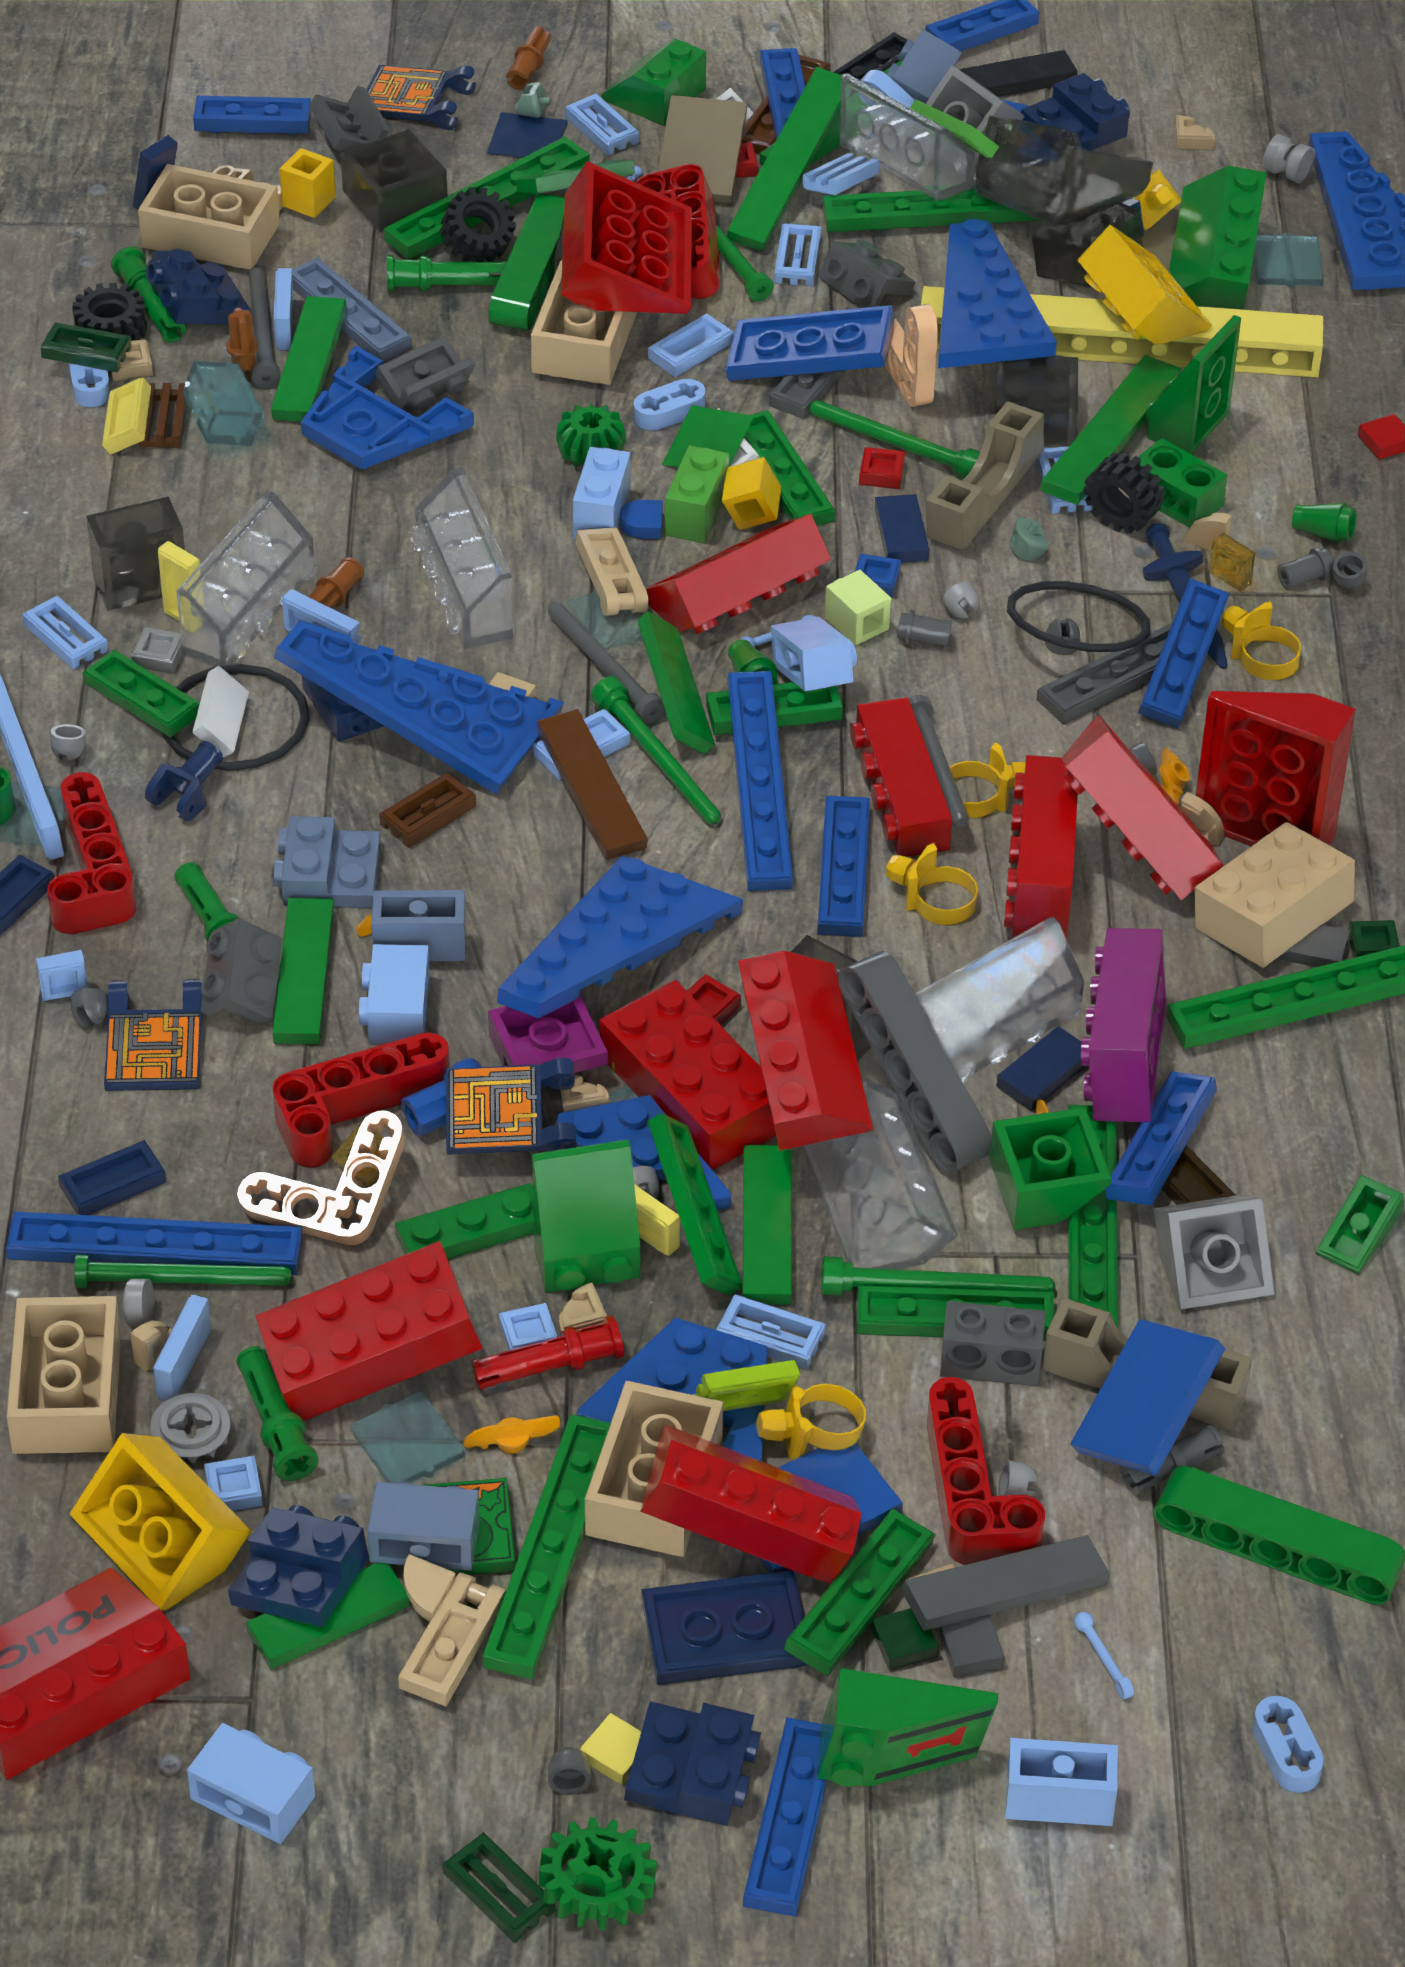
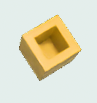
(307, 183)
(751, 493)

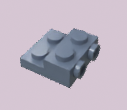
(327, 862)

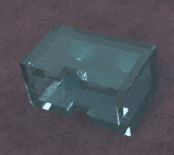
(224, 403)

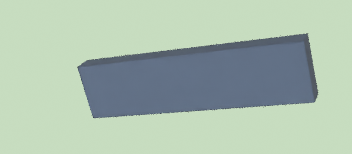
(363, 320)

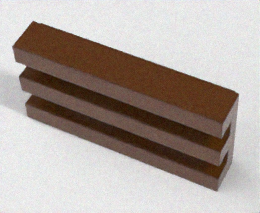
(165, 395)
(433, 813)

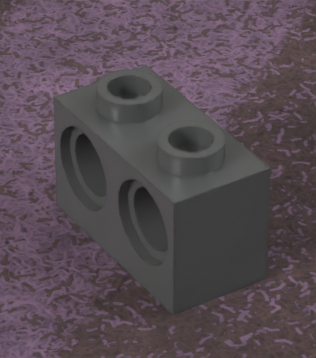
(992, 1343)

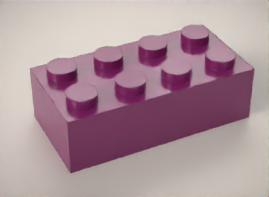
(1125, 1025)

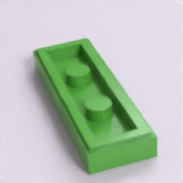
(966, 133)

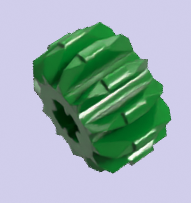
(589, 428)

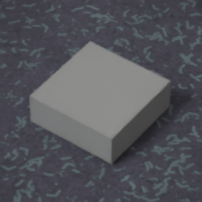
(158, 650)

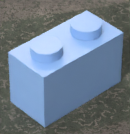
(602, 489)
(813, 653)
(396, 993)
(251, 1782)
(1061, 1782)

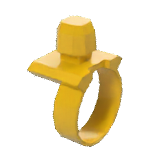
(1157, 199)
(1256, 627)
(995, 772)
(923, 873)
(799, 1431)

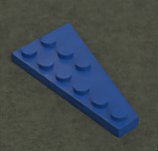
(1363, 212)
(987, 304)
(432, 705)
(618, 924)

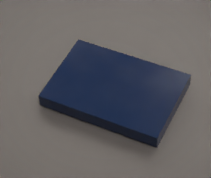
(722, 1626)

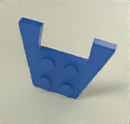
(369, 428)
(629, 1121)
(677, 1363)

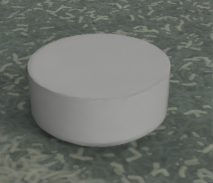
(138, 1302)

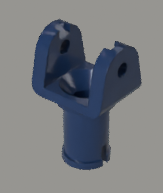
(185, 780)

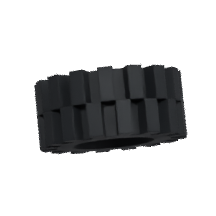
(482, 207)
(111, 310)
(1136, 481)

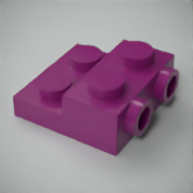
(559, 1034)

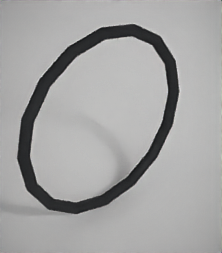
(1076, 645)
(255, 670)

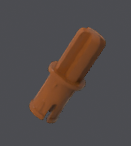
(528, 58)
(242, 342)
(332, 589)

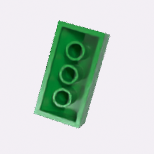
(1218, 236)

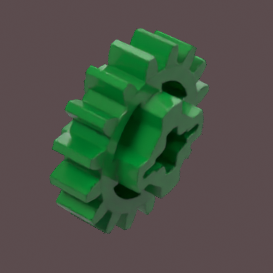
(597, 1873)

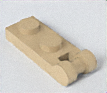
(612, 571)
(451, 1640)

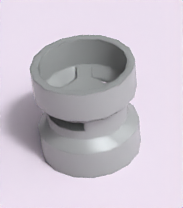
(1288, 158)

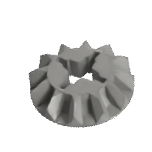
(210, 1419)

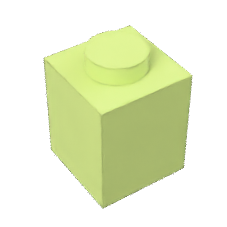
(857, 607)

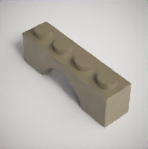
(1009, 450)
(1086, 1344)

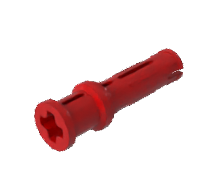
(570, 1349)

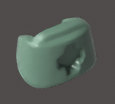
(532, 101)
(1028, 539)

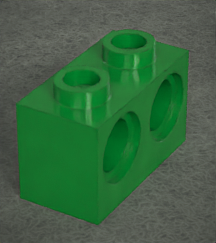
(1190, 484)

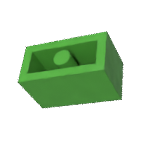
(696, 494)

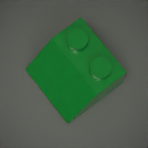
(667, 71)
(1047, 1166)

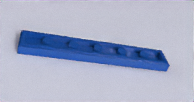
(759, 781)
(146, 1240)

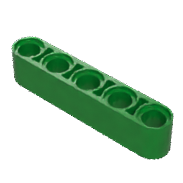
(529, 266)
(1280, 1535)

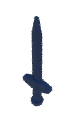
(1175, 568)

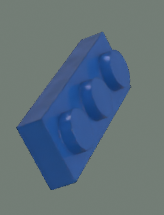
(985, 23)
(252, 114)

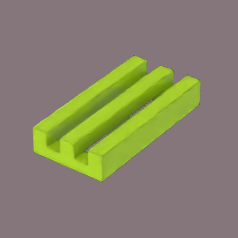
(750, 1385)

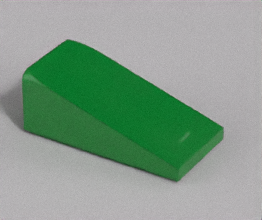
(1361, 1224)

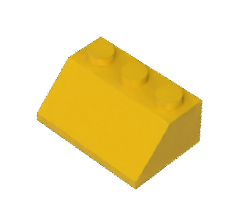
(1140, 290)
(158, 1520)

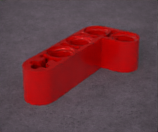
(690, 187)
(104, 886)
(351, 1087)
(963, 1483)

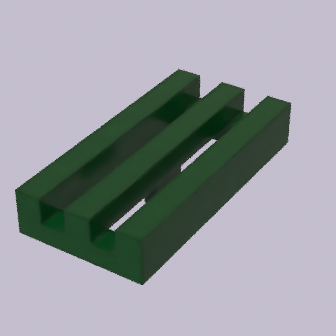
(85, 347)
(509, 1925)

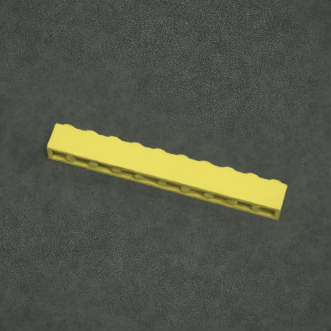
(1092, 332)

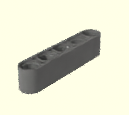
(915, 1061)

